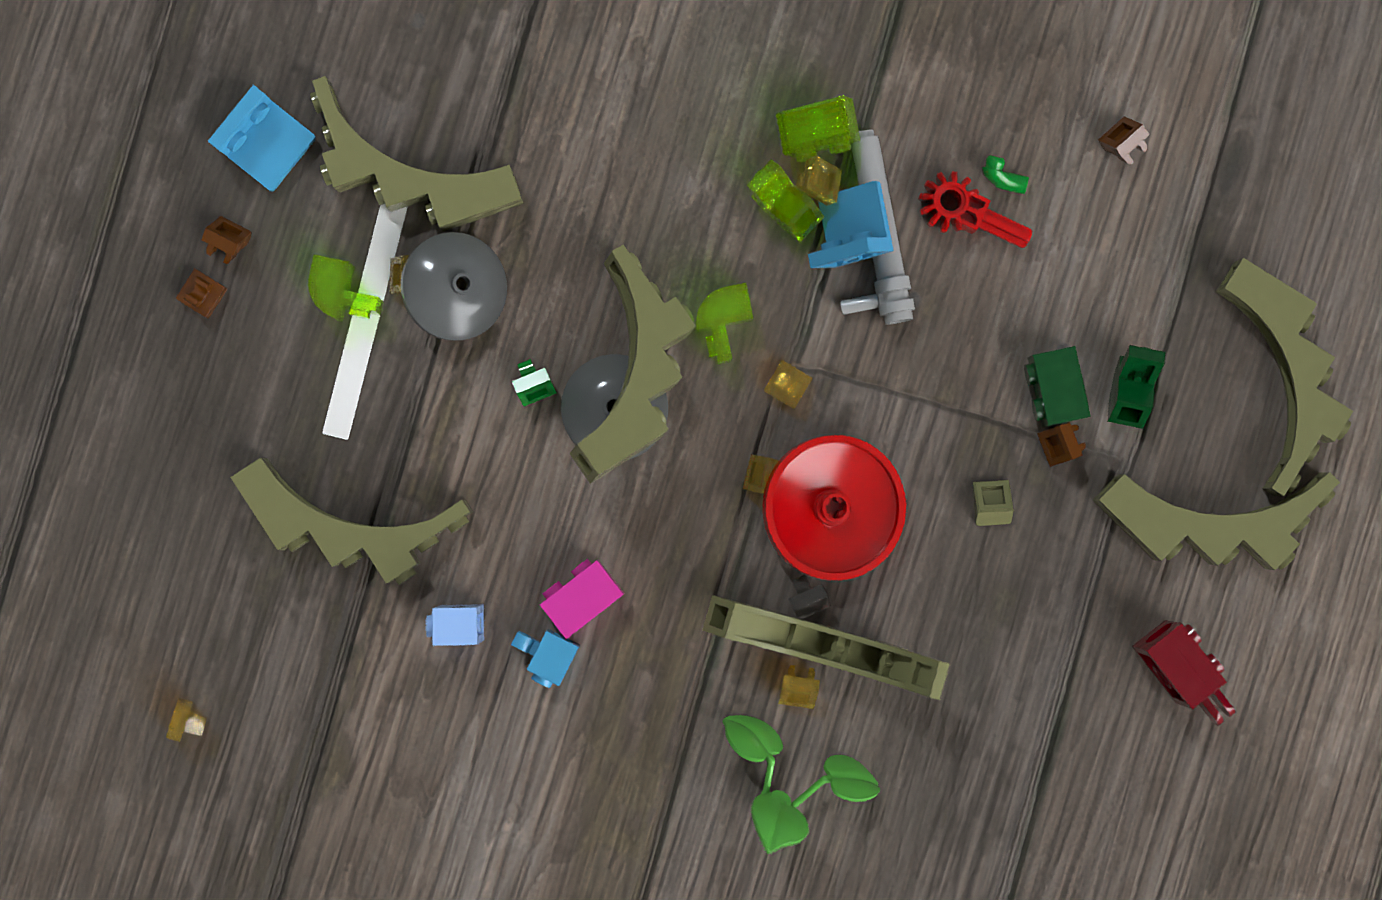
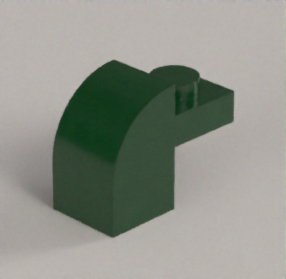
(1133, 386)

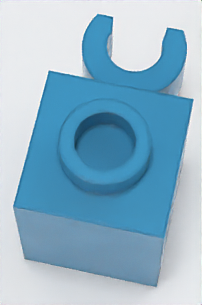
(550, 656)

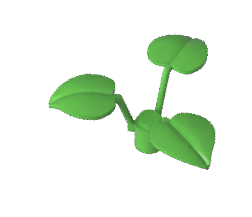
(773, 813)

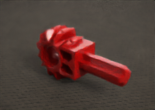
(971, 211)

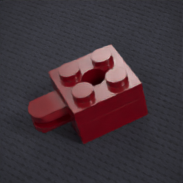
(1184, 669)

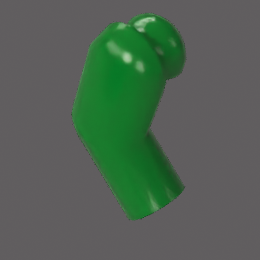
(1001, 179)

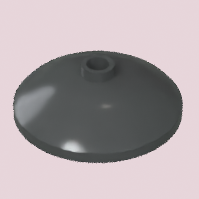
(432, 291)
(591, 390)

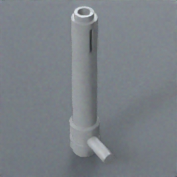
(891, 283)

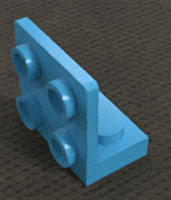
(262, 139)
(853, 227)

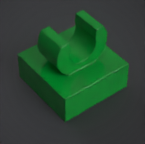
(533, 384)

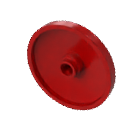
(834, 507)

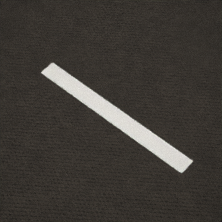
(362, 331)

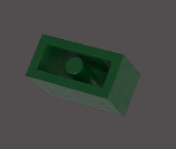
(1057, 386)

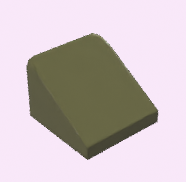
(992, 503)

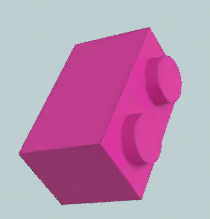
(580, 598)

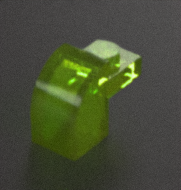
(784, 201)
(330, 290)
(722, 309)

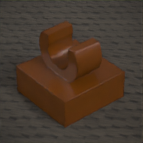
(1124, 138)
(225, 236)
(201, 293)
(1061, 444)

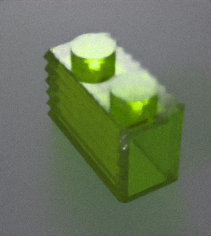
(818, 127)

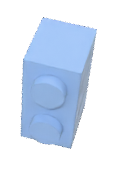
(456, 624)

